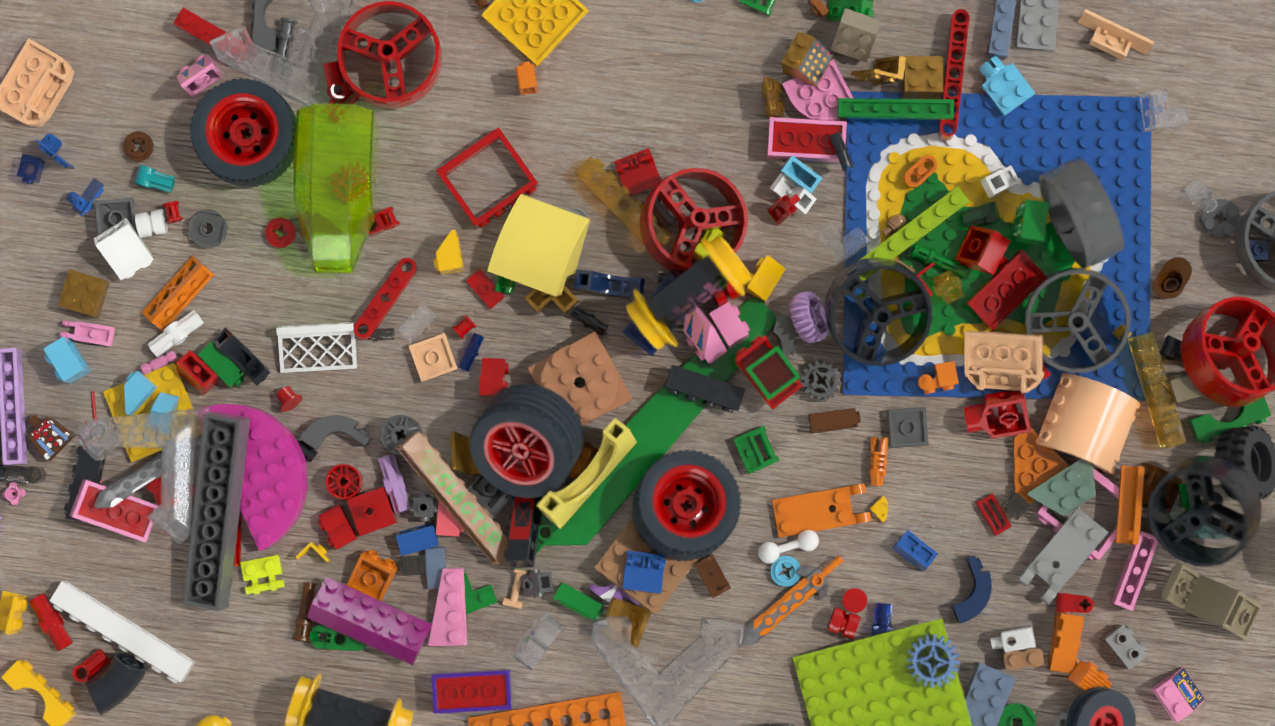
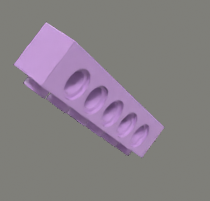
(12, 407)

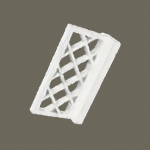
(312, 331)

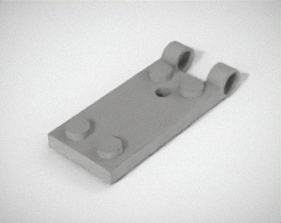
(1070, 548)

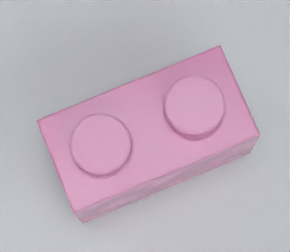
(729, 324)

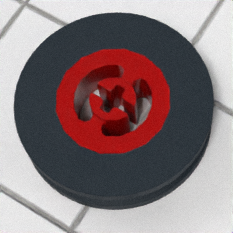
(1095, 703)

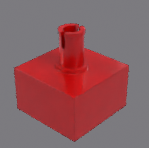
(983, 250)
(372, 511)

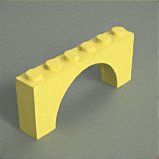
(563, 504)

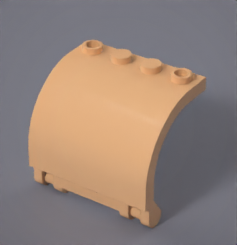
(1088, 421)

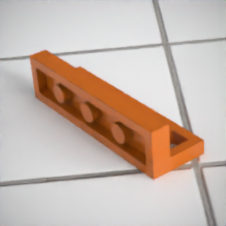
(179, 295)
(1129, 505)

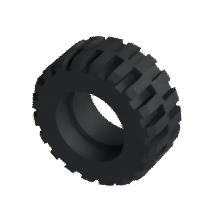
(1253, 453)

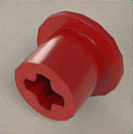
(288, 398)
(854, 600)

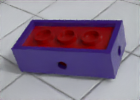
(472, 691)

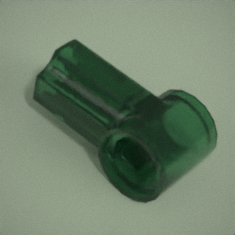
(985, 214)

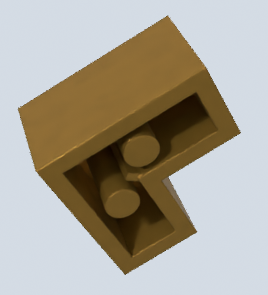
(539, 300)

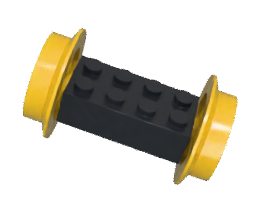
(687, 292)
(324, 708)

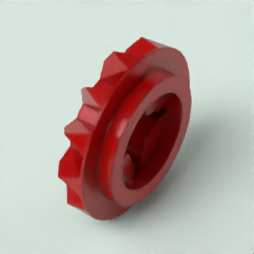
(276, 224)

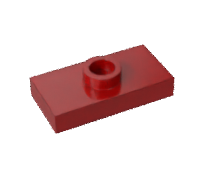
(485, 289)

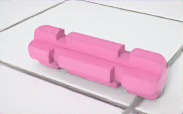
(159, 362)

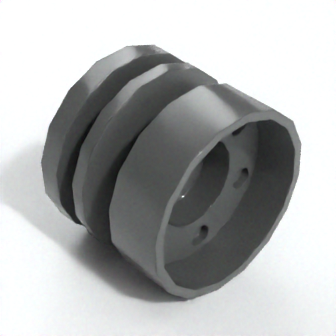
(392, 426)

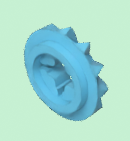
(776, 568)

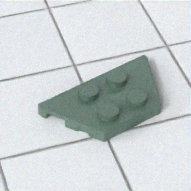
(1067, 488)

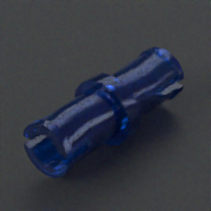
(471, 352)

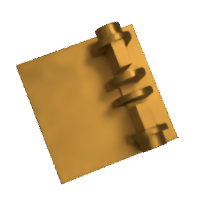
(772, 90)

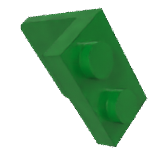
(837, 7)

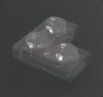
(842, 247)

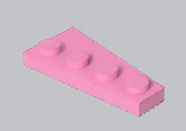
(450, 610)

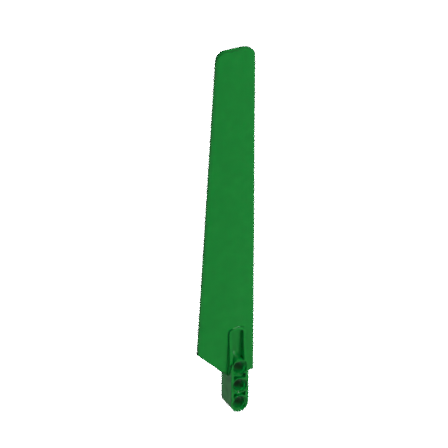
(655, 431)

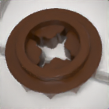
(129, 146)

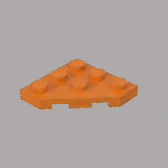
(1033, 464)

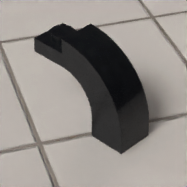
(241, 356)

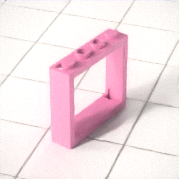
(1102, 481)

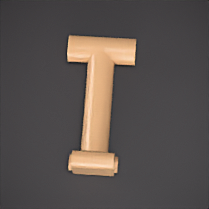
(512, 602)

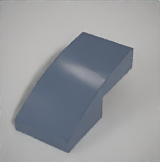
(434, 566)

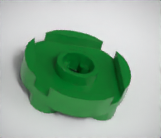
(1018, 711)

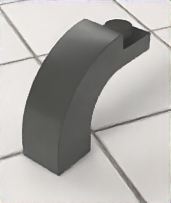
(325, 426)

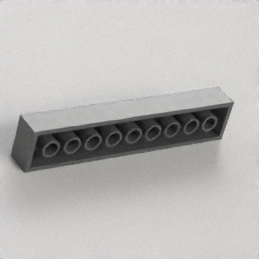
(216, 510)

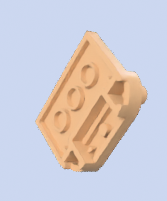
(35, 85)
(1003, 360)

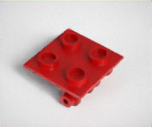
(638, 171)

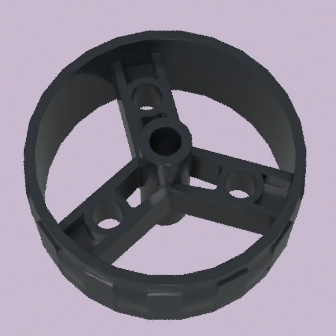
(877, 310)
(1174, 533)

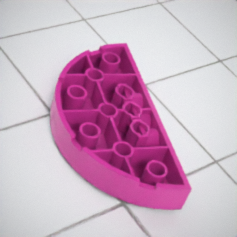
(273, 476)

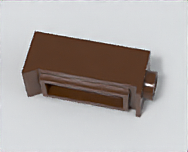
(834, 420)

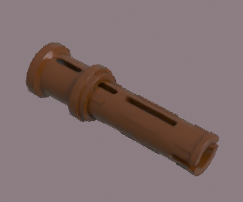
(306, 623)

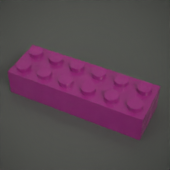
(369, 621)

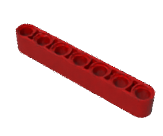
(957, 66)

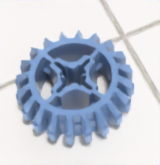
(924, 660)

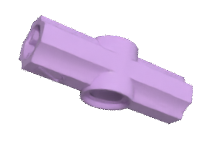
(394, 483)

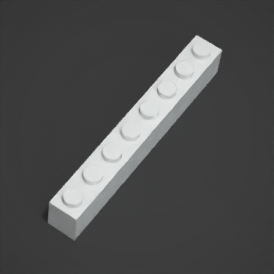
(122, 631)

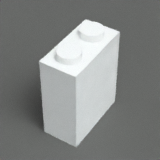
(123, 249)

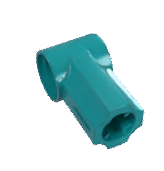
(150, 178)

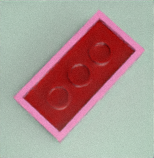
(803, 139)
(126, 517)

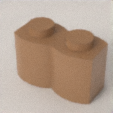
(1026, 657)

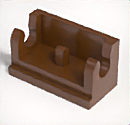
(712, 576)

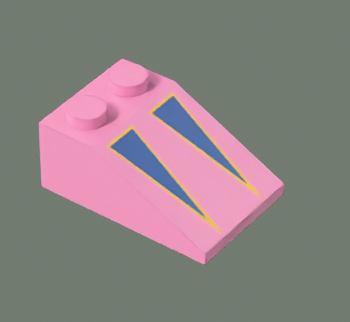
(199, 75)
(703, 337)

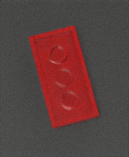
(1006, 289)

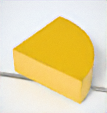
(880, 509)

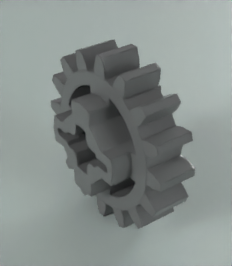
(826, 388)

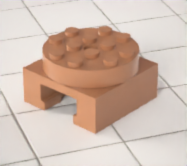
(586, 360)

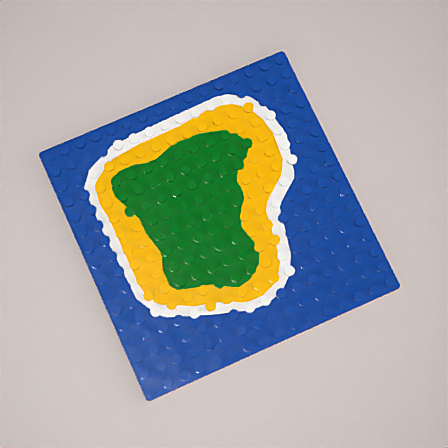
(1032, 140)

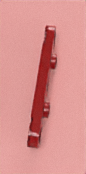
(376, 310)

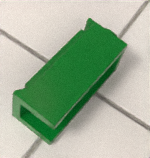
(222, 365)
(578, 602)

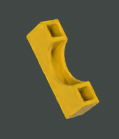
(56, 709)

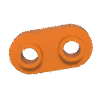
(920, 171)

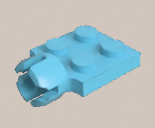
(1004, 85)

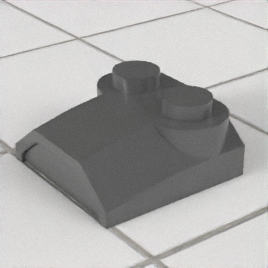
(112, 212)
(488, 495)

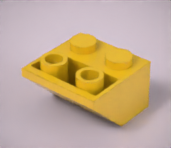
(765, 278)

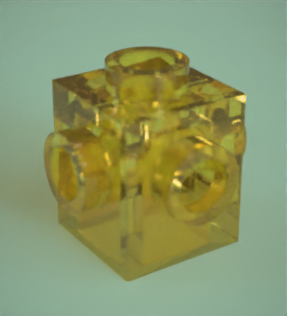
(948, 287)

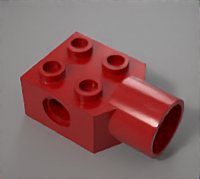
(999, 415)

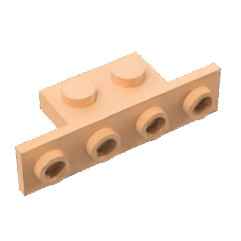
(1113, 37)

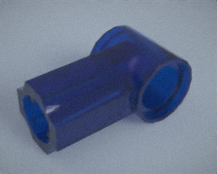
(882, 619)

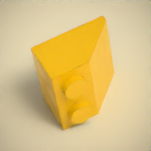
(449, 255)

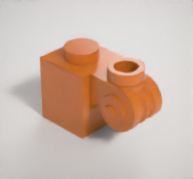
(944, 377)

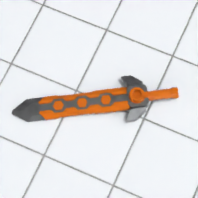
(792, 599)

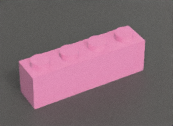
(1134, 572)

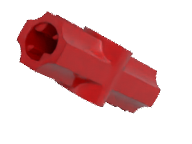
(51, 622)

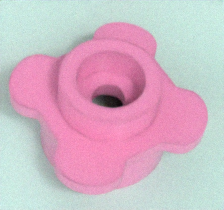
(7, 494)

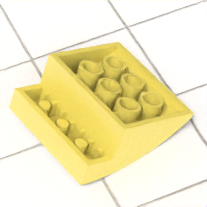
(539, 245)

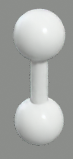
(806, 540)

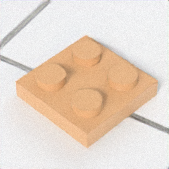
(433, 357)

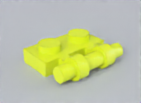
(262, 568)

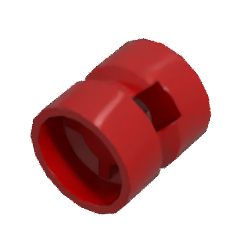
(843, 623)

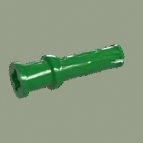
(960, 270)

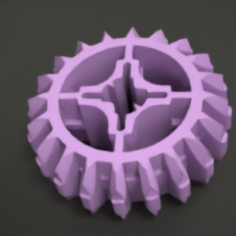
(809, 317)

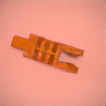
(878, 460)

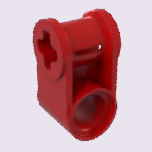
(382, 221)
(1070, 603)

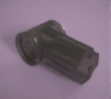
(23, 474)

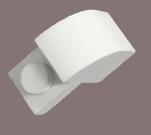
(999, 181)
(784, 186)

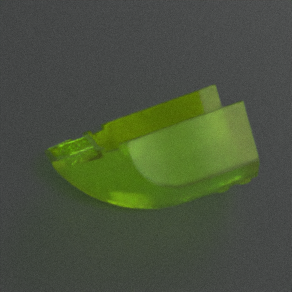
(335, 182)

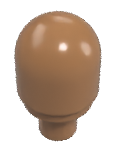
(894, 224)

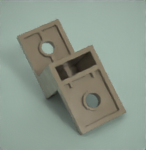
(1211, 600)

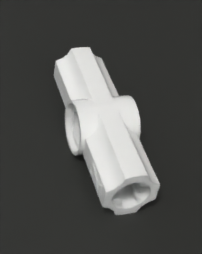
(175, 333)

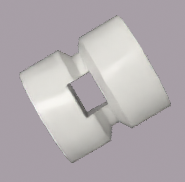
(147, 224)

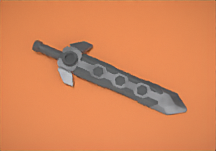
(127, 486)

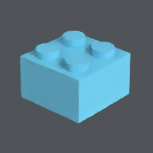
(66, 360)

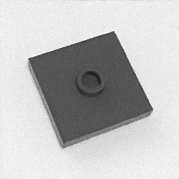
(907, 427)

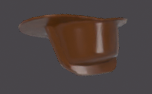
(1172, 278)

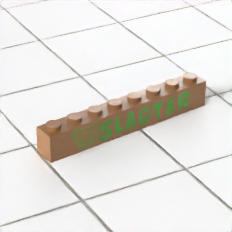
(455, 496)

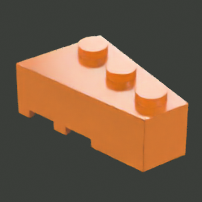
(1065, 642)

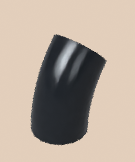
(116, 681)

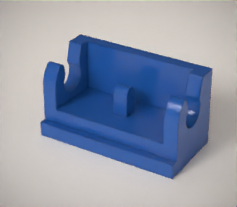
(417, 538)
(915, 550)

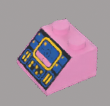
(1178, 694)

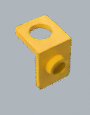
(319, 549)

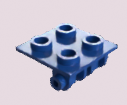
(50, 146)
(83, 203)
(644, 572)

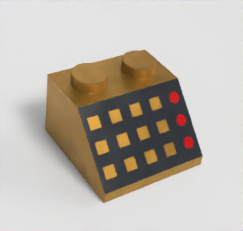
(806, 59)

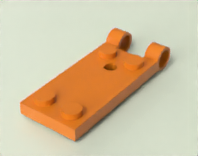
(812, 512)

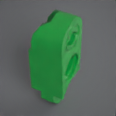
(330, 640)

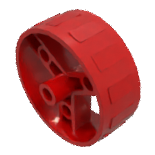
(389, 54)
(696, 220)
(1200, 348)

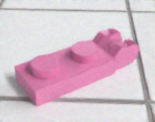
(90, 333)

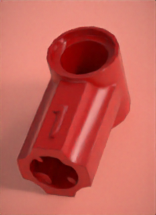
(334, 77)
(91, 665)

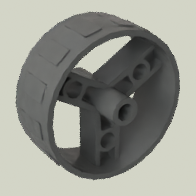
(1081, 213)
(1254, 219)
(1100, 355)

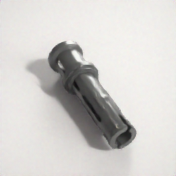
(286, 35)

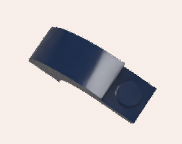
(607, 284)
(980, 595)

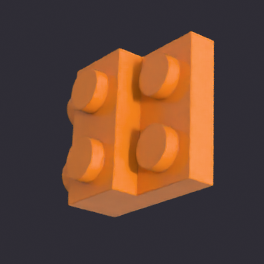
(372, 574)

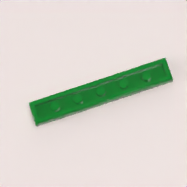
(896, 109)

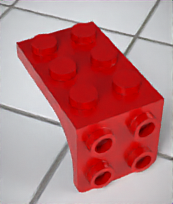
(745, 358)

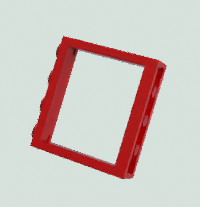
(467, 155)

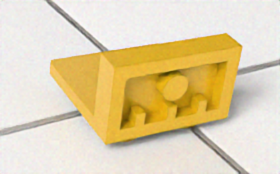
(11, 610)

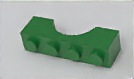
(1206, 427)

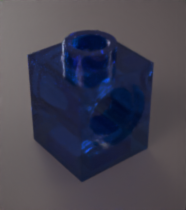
(26, 161)

